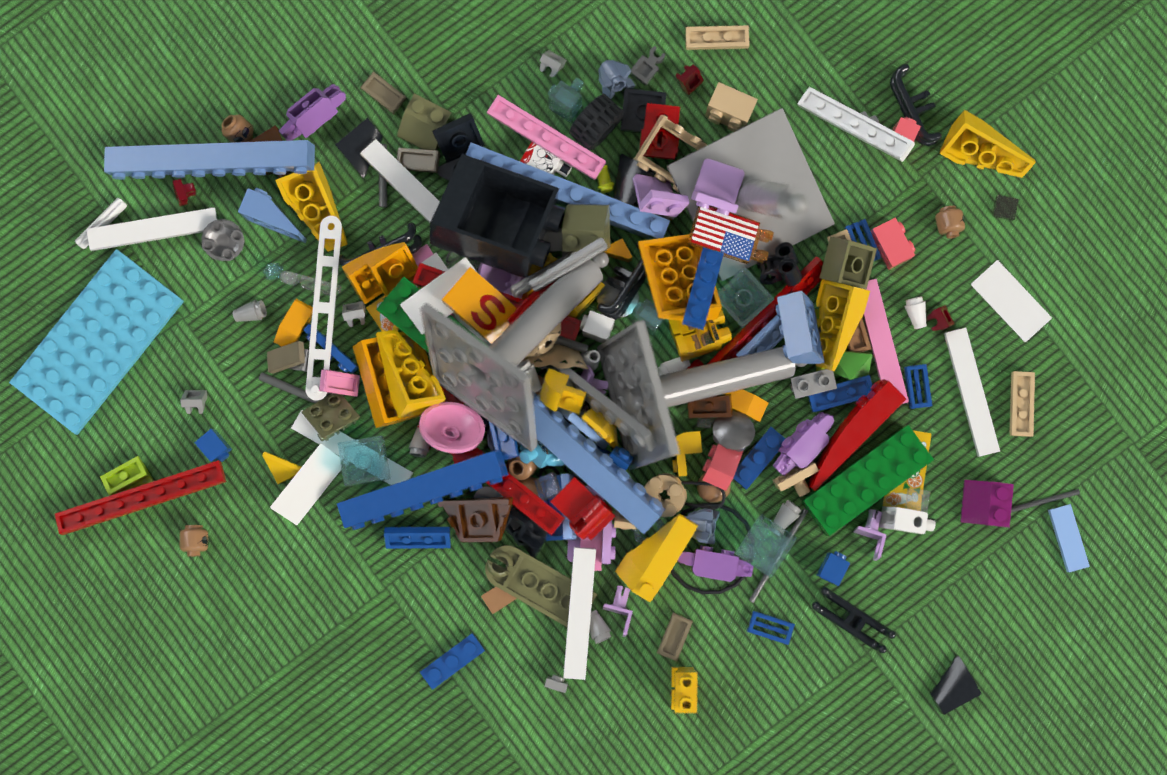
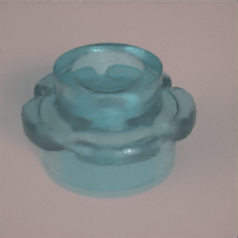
(273, 271)

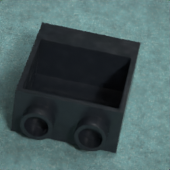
(496, 217)

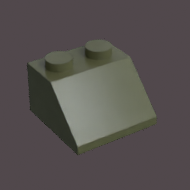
(419, 121)
(584, 225)
(848, 262)

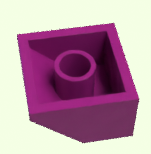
(987, 503)

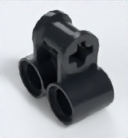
(781, 266)

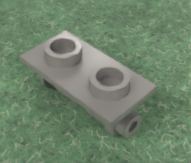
(813, 383)

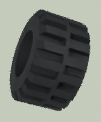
(596, 122)

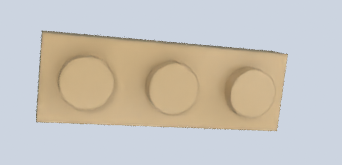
(717, 37)
(1022, 404)

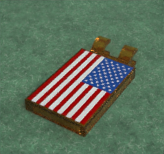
(729, 234)

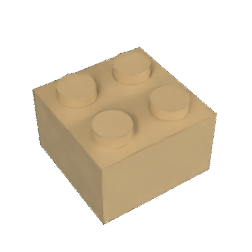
(730, 107)

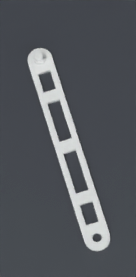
(313, 383)

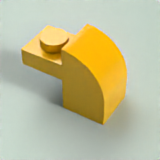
(557, 394)
(688, 444)

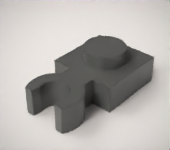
(646, 68)

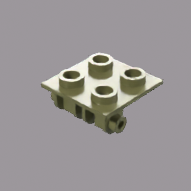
(330, 416)

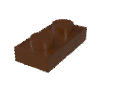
(711, 407)

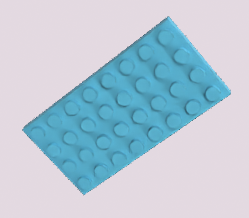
(96, 342)

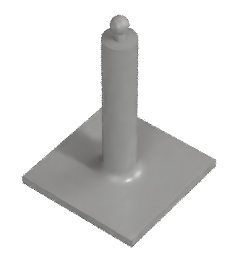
(775, 186)
(489, 376)
(646, 396)

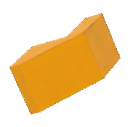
(619, 251)
(293, 323)
(748, 404)

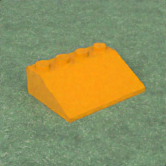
(670, 274)
(375, 381)

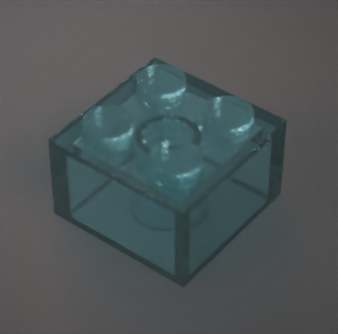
(744, 297)
(364, 461)
(766, 545)

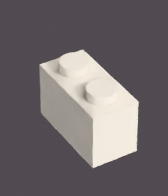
(597, 326)

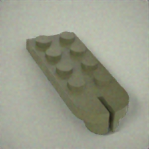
(531, 582)

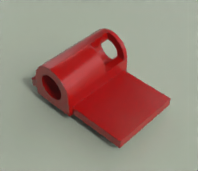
(664, 143)
(585, 510)

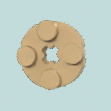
(674, 489)

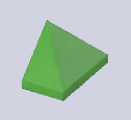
(854, 365)

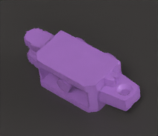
(312, 112)
(804, 443)
(715, 565)

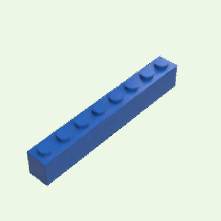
(422, 489)

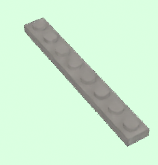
(609, 409)

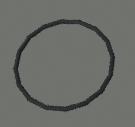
(728, 587)

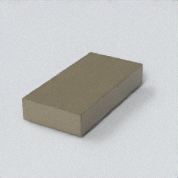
(383, 93)
(419, 159)
(285, 357)
(674, 637)

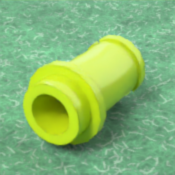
(604, 181)

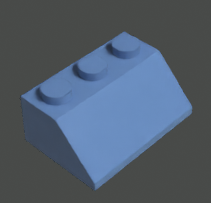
(799, 329)

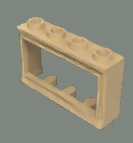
(676, 130)

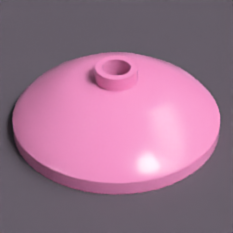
(451, 427)

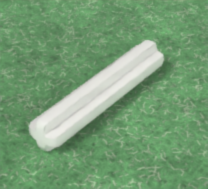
(103, 220)

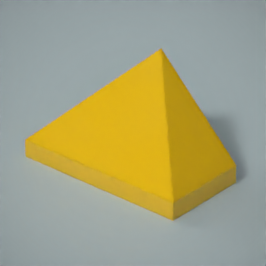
(280, 468)

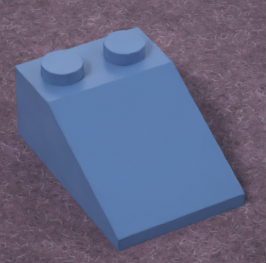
(261, 210)

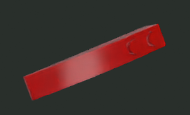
(856, 428)

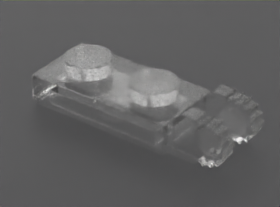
(306, 282)

